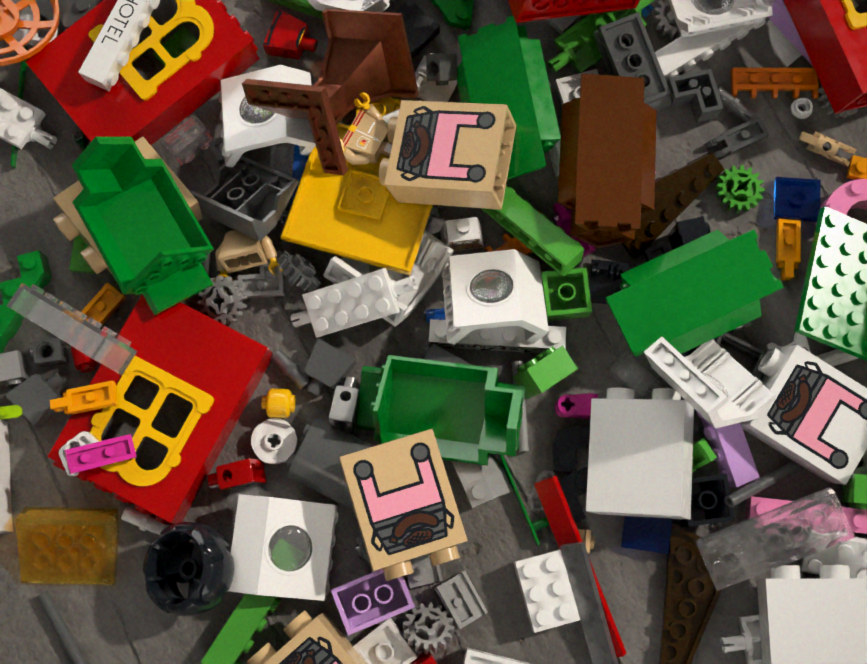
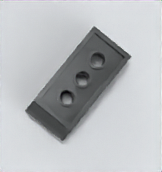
(638, 51)

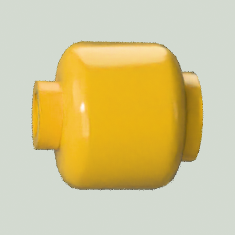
(279, 403)

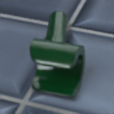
(80, 141)

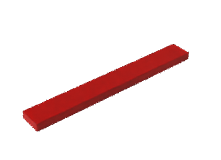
(566, 532)

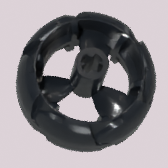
(209, 564)

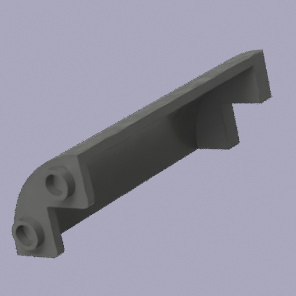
(319, 460)

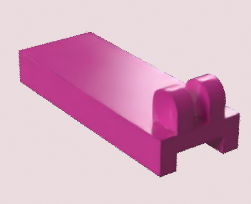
(100, 454)

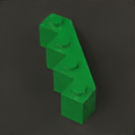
(34, 270)

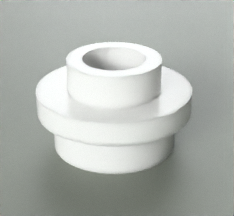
(806, 104)

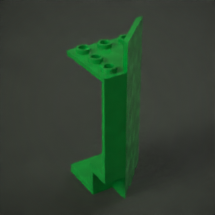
(510, 70)
(141, 223)
(693, 292)
(456, 400)

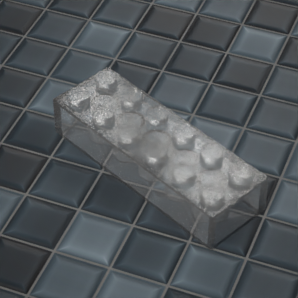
(72, 327)
(775, 538)

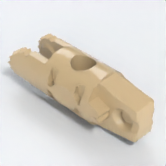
(815, 144)

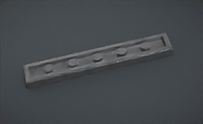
(588, 603)

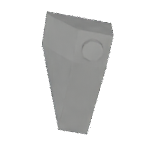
(482, 482)

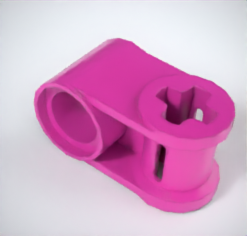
(579, 405)

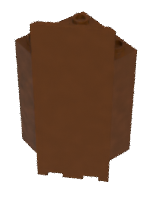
(607, 159)

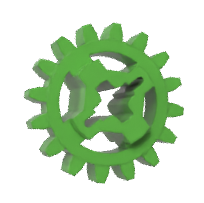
(744, 198)

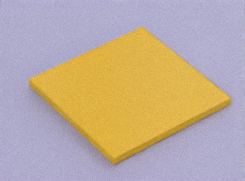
(355, 216)

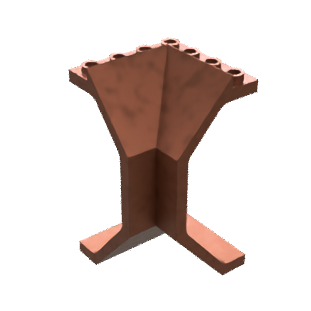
(362, 55)

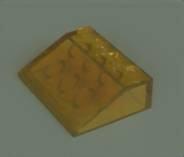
(68, 545)

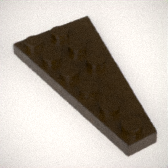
(672, 197)
(687, 599)

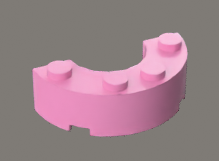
(848, 196)

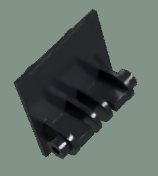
(606, 279)

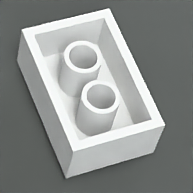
(546, 591)

